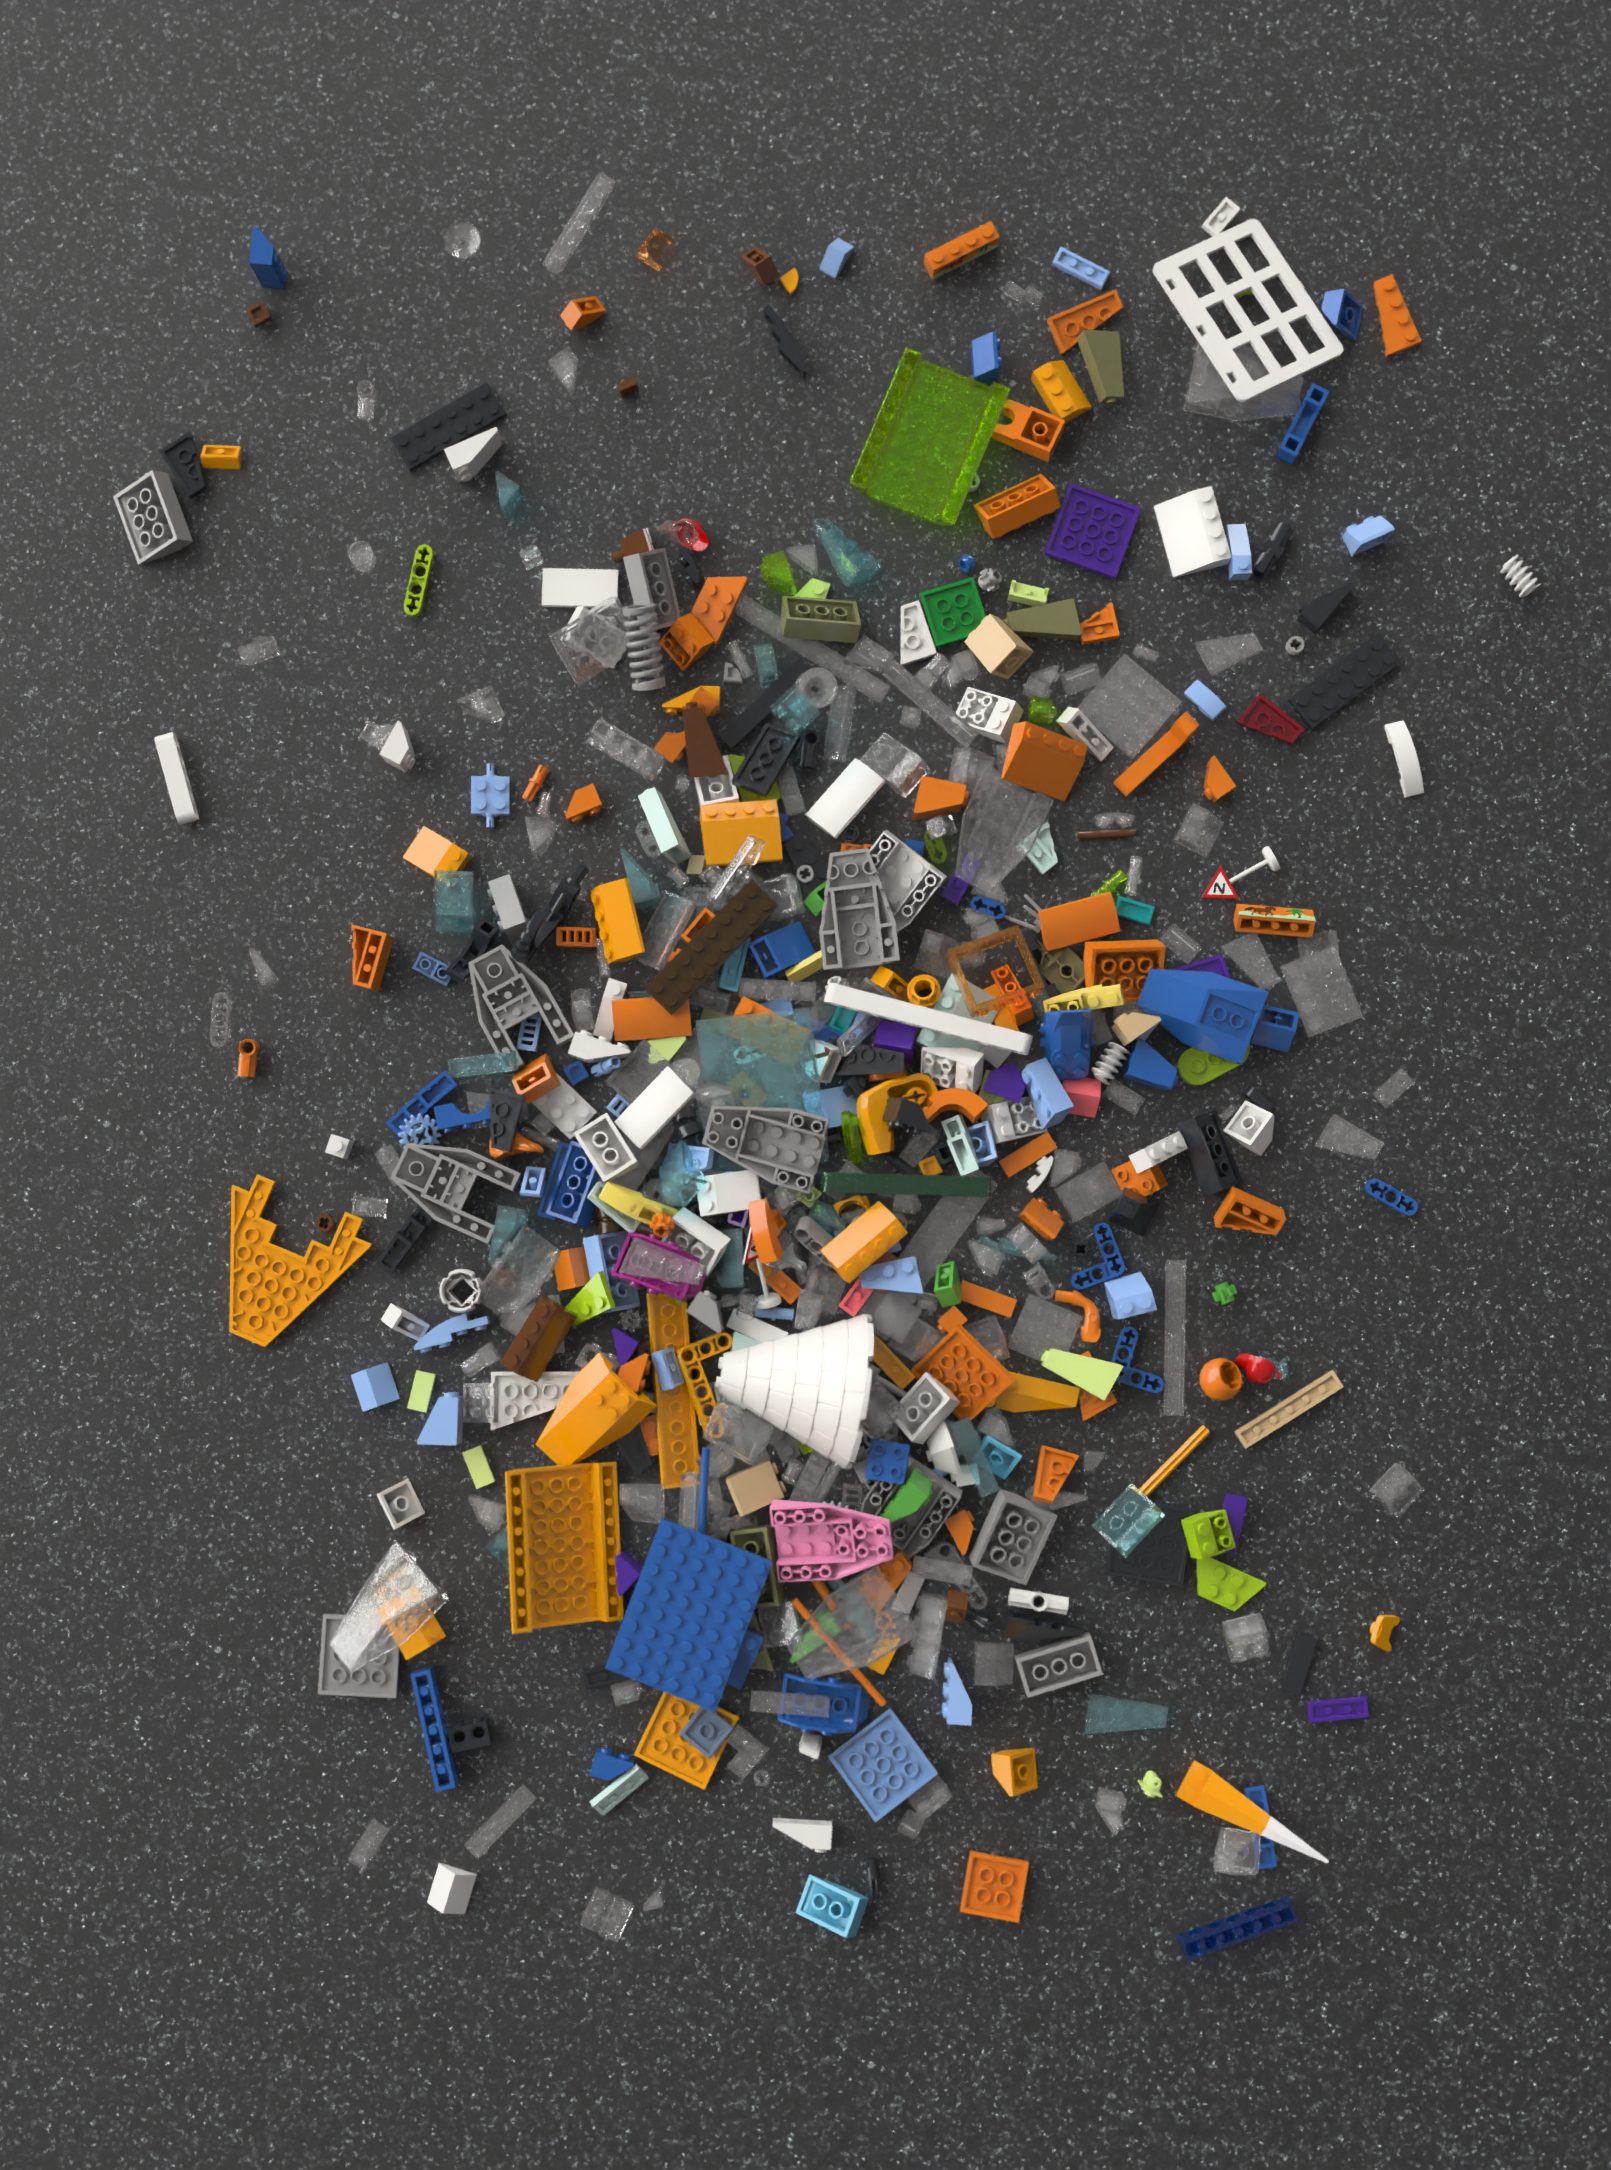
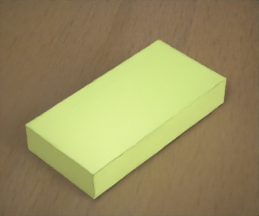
(421, 1391)
(478, 1466)

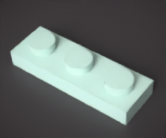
(627, 1222)
(619, 1789)

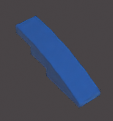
(423, 1101)
(1267, 1854)

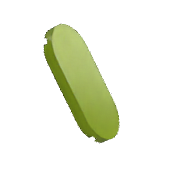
(1200, 1067)

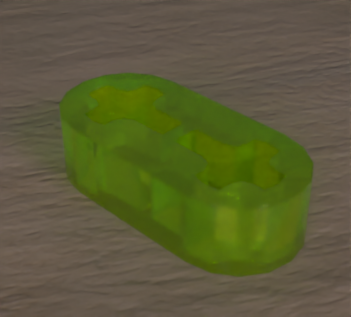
(931, 851)

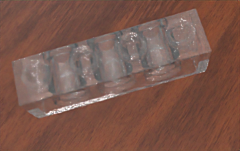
(626, 749)

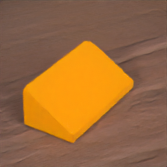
(221, 457)

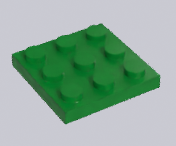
(952, 611)

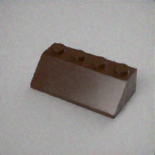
(539, 1339)

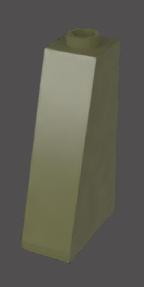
(1104, 364)
(1049, 621)

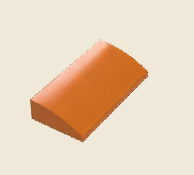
(1078, 921)
(648, 1020)

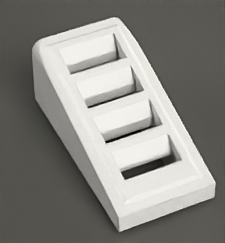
(810, 1744)

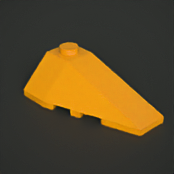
(1035, 1394)

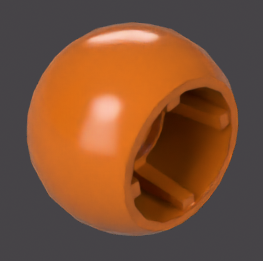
(1220, 1379)

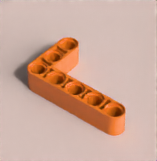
(1154, 757)

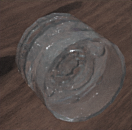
(823, 681)

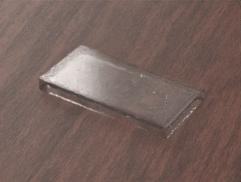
(665, 929)

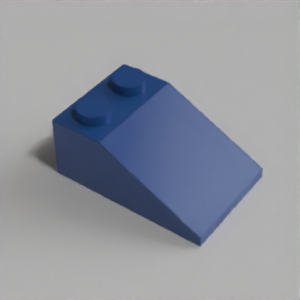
(745, 1657)

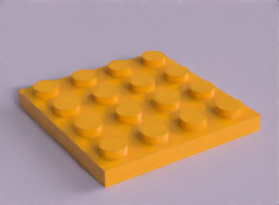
(669, 1750)

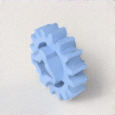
(422, 1126)

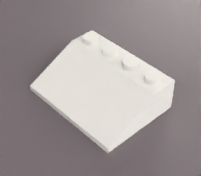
(1192, 532)

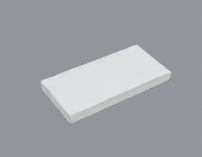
(578, 587)

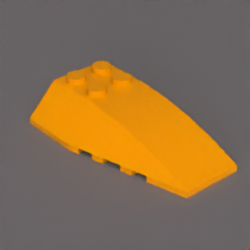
(592, 1414)

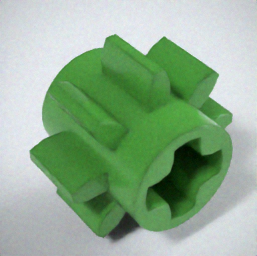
(1224, 1293)

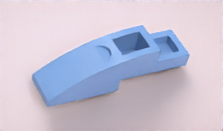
(444, 1332)

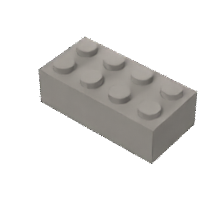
(1058, 1665)

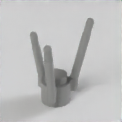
(1037, 928)

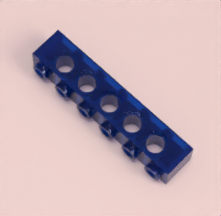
(1237, 1928)

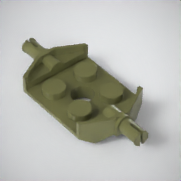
(1052, 963)

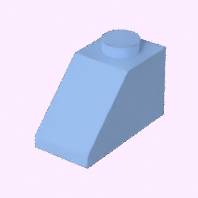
(533, 1182)

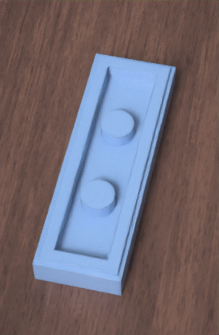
(1080, 268)

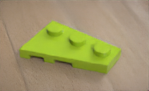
(592, 1299)

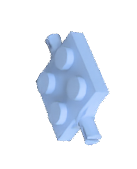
(490, 795)

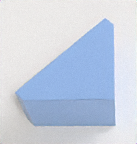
(835, 257)

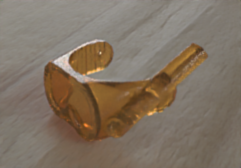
(642, 252)

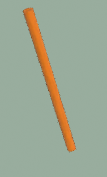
(856, 1672)

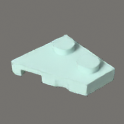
(1042, 851)

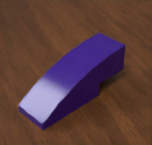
(1235, 1510)

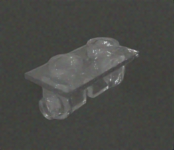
(388, 1159)

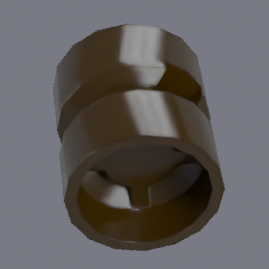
(606, 1223)

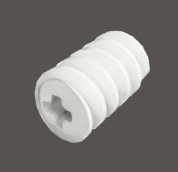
(1519, 576)
(1109, 1062)

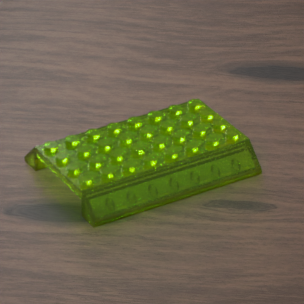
(928, 440)

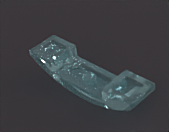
(975, 1457)

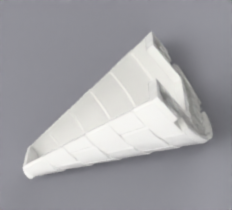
(808, 1384)

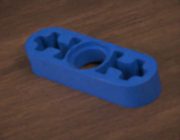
(1406, 1199)

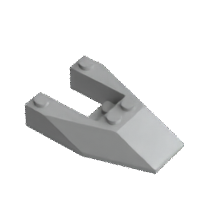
(509, 994)
(443, 1179)

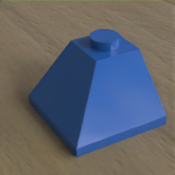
(1343, 311)

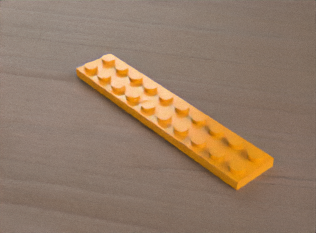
(674, 1406)

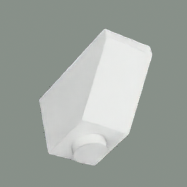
(405, 1322)

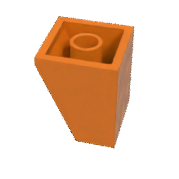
(939, 798)

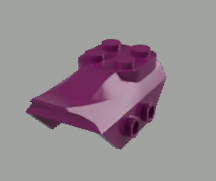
(655, 1286)

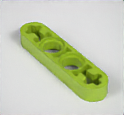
(418, 581)

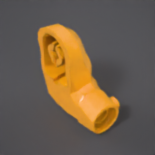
(872, 1103)

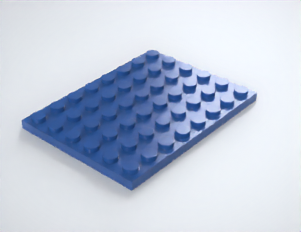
(688, 1614)

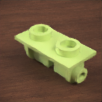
(1151, 1784)

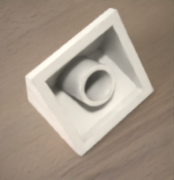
(400, 1503)
(451, 1889)

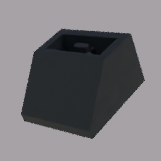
(906, 1115)

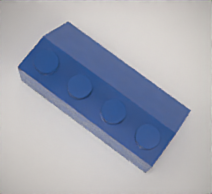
(572, 1187)

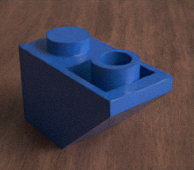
(609, 1765)

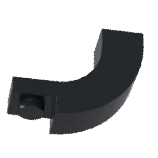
(478, 944)

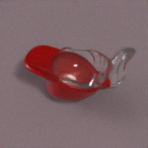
(686, 533)

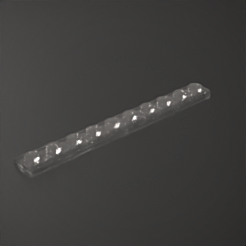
(813, 650)

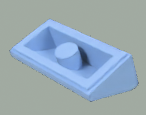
(667, 1368)

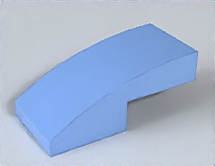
(1205, 699)

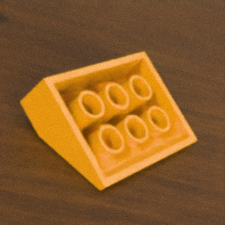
(729, 824)

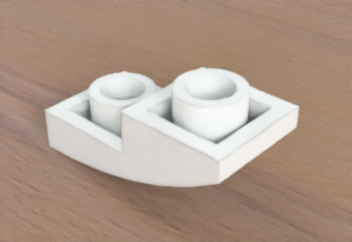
(1043, 1168)

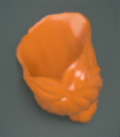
(520, 1145)

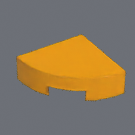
(790, 281)

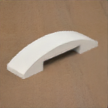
(1406, 758)

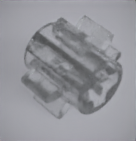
(636, 1320)

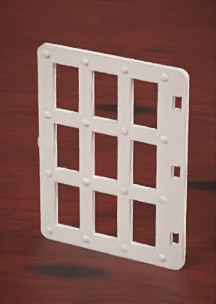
(1214, 343)

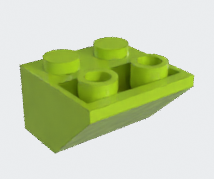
(1208, 1534)

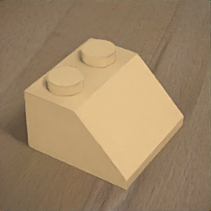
(1133, 1025)

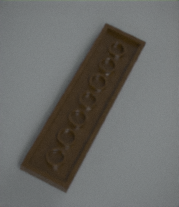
(711, 947)

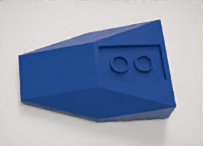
(1204, 1010)

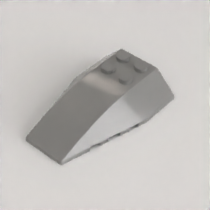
(856, 915)

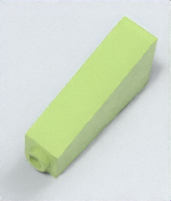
(1086, 1372)

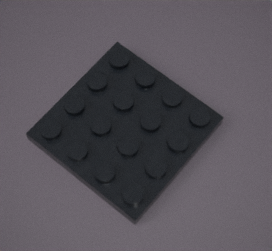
(1159, 1555)

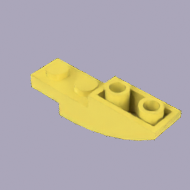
(1086, 998)
(633, 1203)

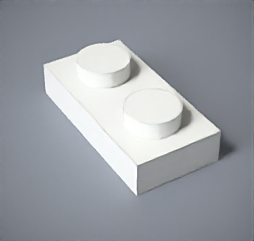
(1220, 217)

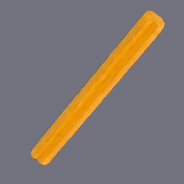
(1150, 1485)

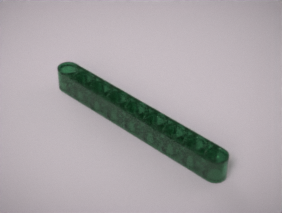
(905, 1184)

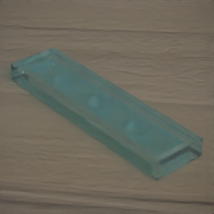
(482, 1064)

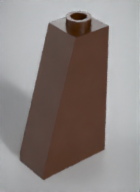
(701, 745)

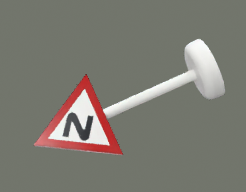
(1222, 886)
(767, 1299)

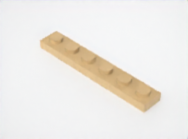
(1288, 1409)

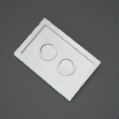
(565, 1108)

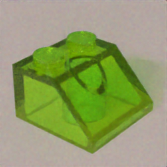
(777, 573)

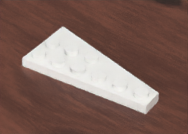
(525, 1398)

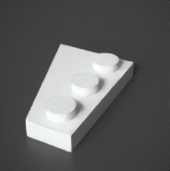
(915, 635)

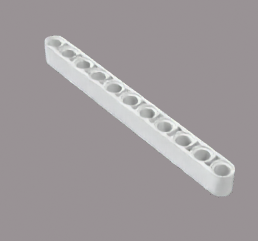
(928, 1019)

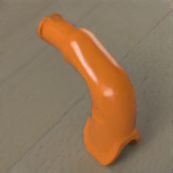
(1091, 1329)

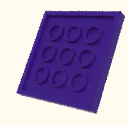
(1092, 531)

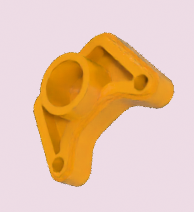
(1381, 1631)

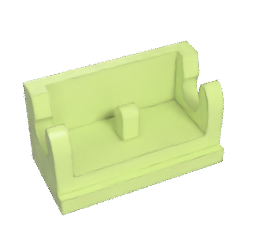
(1027, 594)

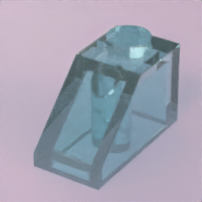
(765, 662)

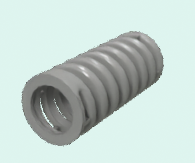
(647, 611)

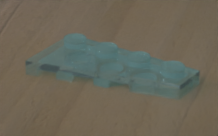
(1119, 1714)

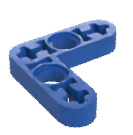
(1105, 1266)
(1128, 1371)

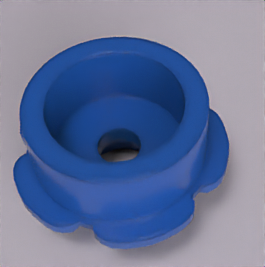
(966, 563)

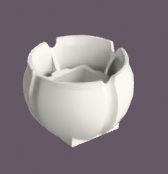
(449, 1298)

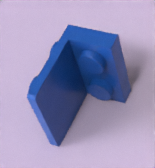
(887, 1461)

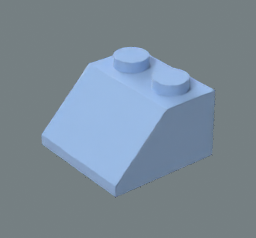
(1367, 535)

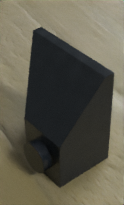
(1133, 1211)

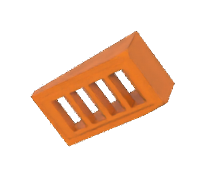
(559, 937)

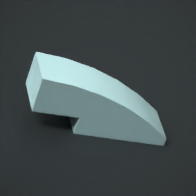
(960, 1144)

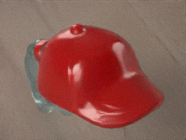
(1262, 1369)

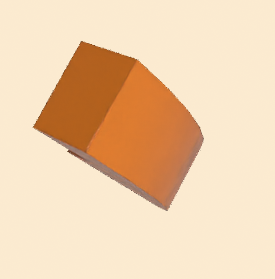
(764, 1231)

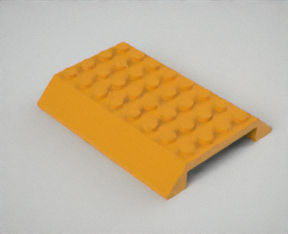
(563, 1545)

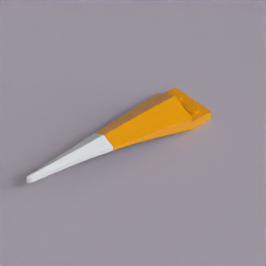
(1216, 1796)

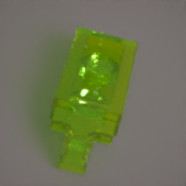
(851, 1136)

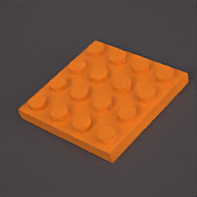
(966, 1371)

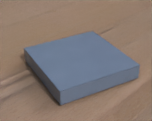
(706, 1731)

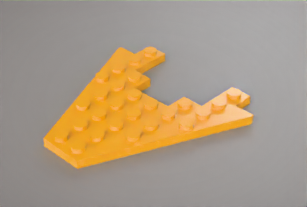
(271, 1282)

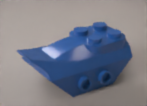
(1068, 1042)
(846, 1709)

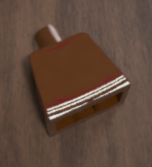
(633, 544)

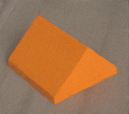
(572, 1269)

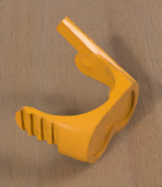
(855, 1200)

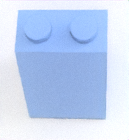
(1129, 1296)
(444, 1422)

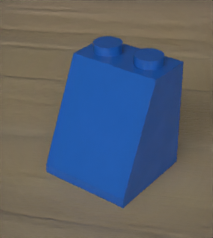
(1149, 1067)

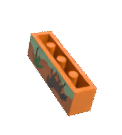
(961, 250)
(1274, 920)

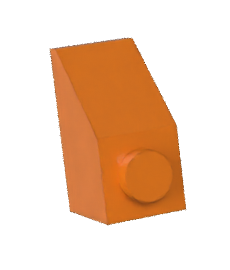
(582, 312)
(1217, 781)
(961, 1528)

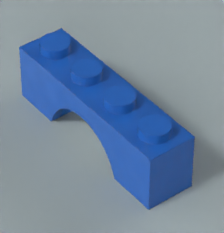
(1302, 423)
(450, 1117)

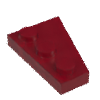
(1270, 720)

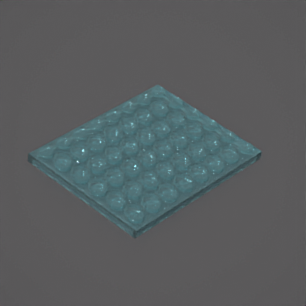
(766, 1062)

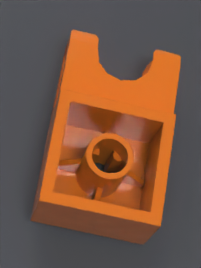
(1031, 430)

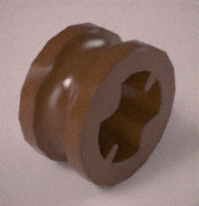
(318, 1222)

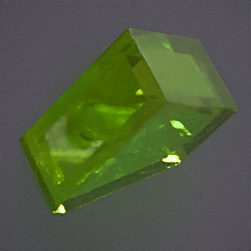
(1041, 710)

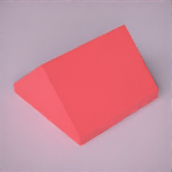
(1084, 1095)

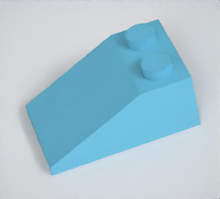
(832, 1906)

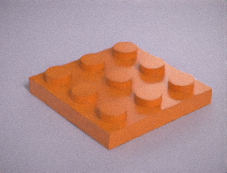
(994, 1886)

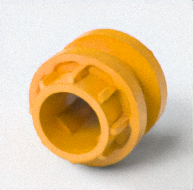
(924, 982)

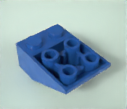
(781, 949)

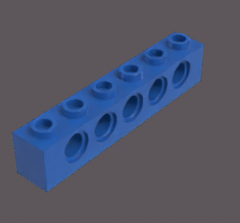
(434, 1728)

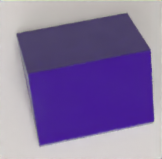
(896, 1038)
(625, 1345)
(627, 1571)

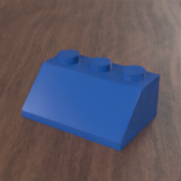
(266, 262)

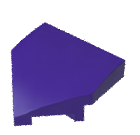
(1005, 1083)

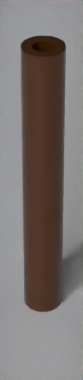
(1105, 834)

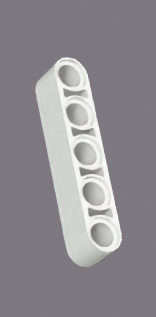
(176, 778)

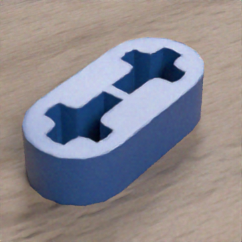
(989, 904)

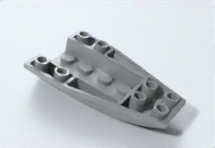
(770, 1142)

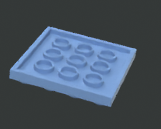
(883, 1764)

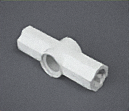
(1050, 1603)

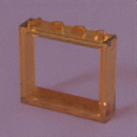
(981, 944)

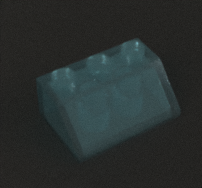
(730, 1263)
(1128, 1520)

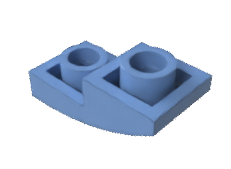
(431, 968)

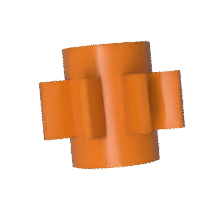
(662, 1225)

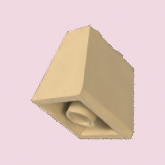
(998, 647)
(755, 1487)

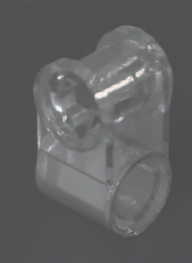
(1039, 1280)

